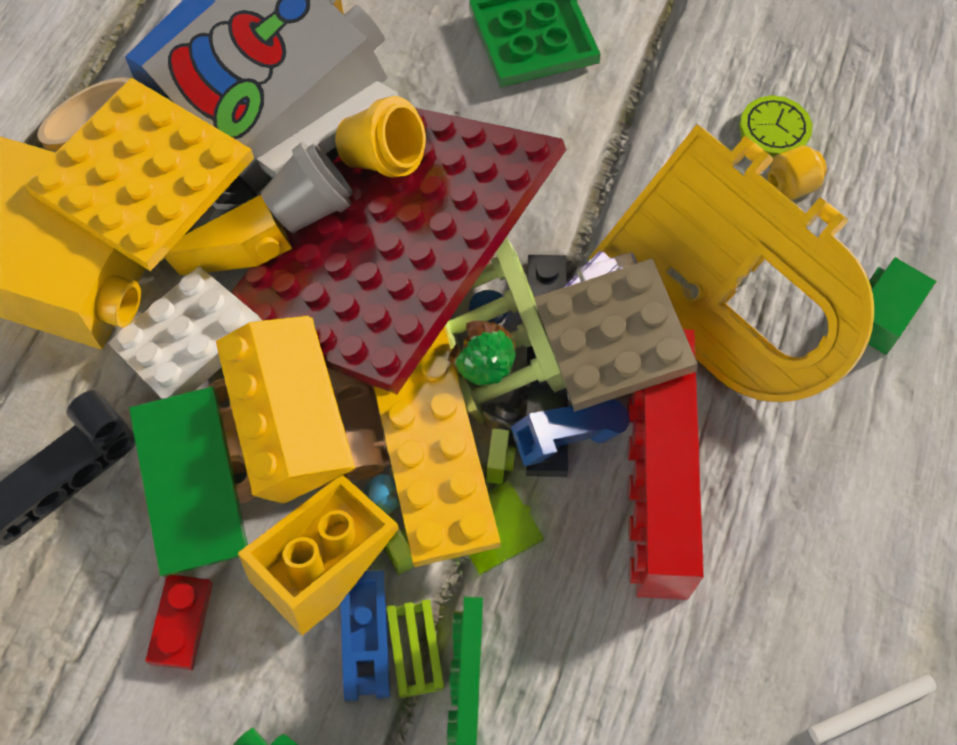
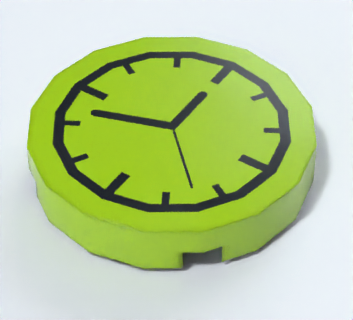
(776, 124)

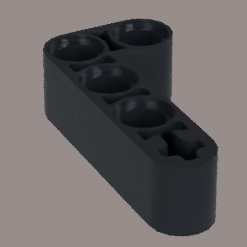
(64, 465)

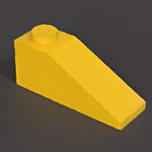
(232, 241)

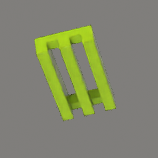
(410, 610)

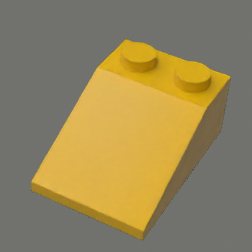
(317, 553)

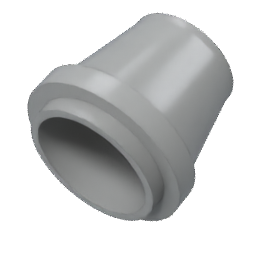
(306, 189)

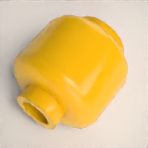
(797, 171)

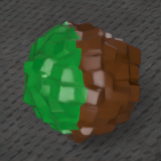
(485, 355)

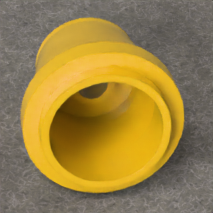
(383, 138)

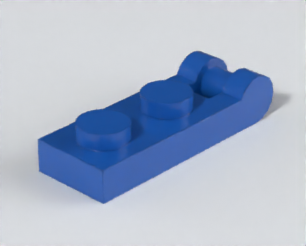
(365, 637)

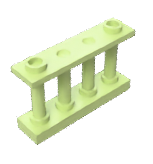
(529, 333)

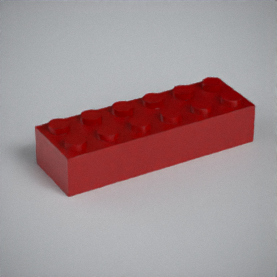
(665, 489)

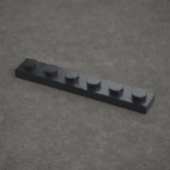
(546, 275)

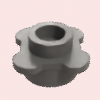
(501, 417)

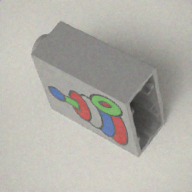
(268, 68)

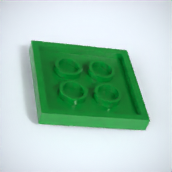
(533, 38)
(465, 673)

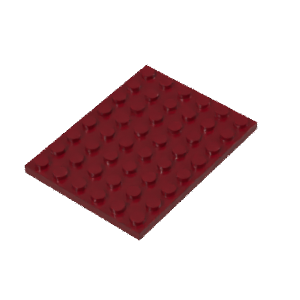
(405, 248)

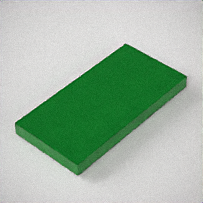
(188, 481)

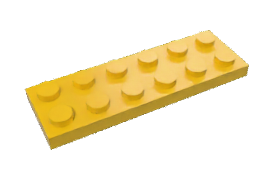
(436, 462)

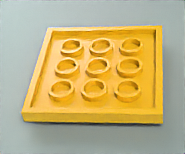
(140, 173)

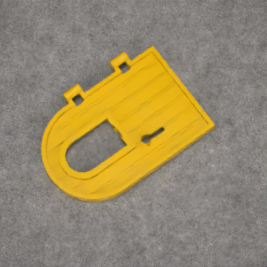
(719, 229)

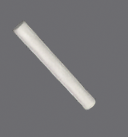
(872, 709)

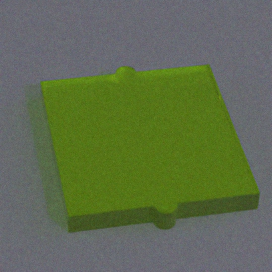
(514, 526)

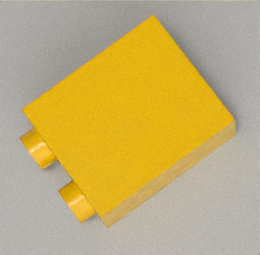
(54, 269)

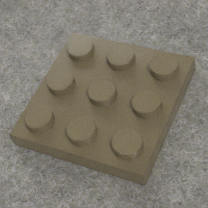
(615, 334)

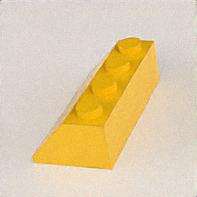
(283, 407)

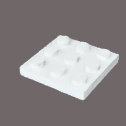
(176, 337)

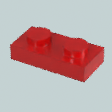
(179, 622)

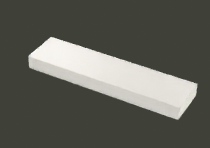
(323, 130)

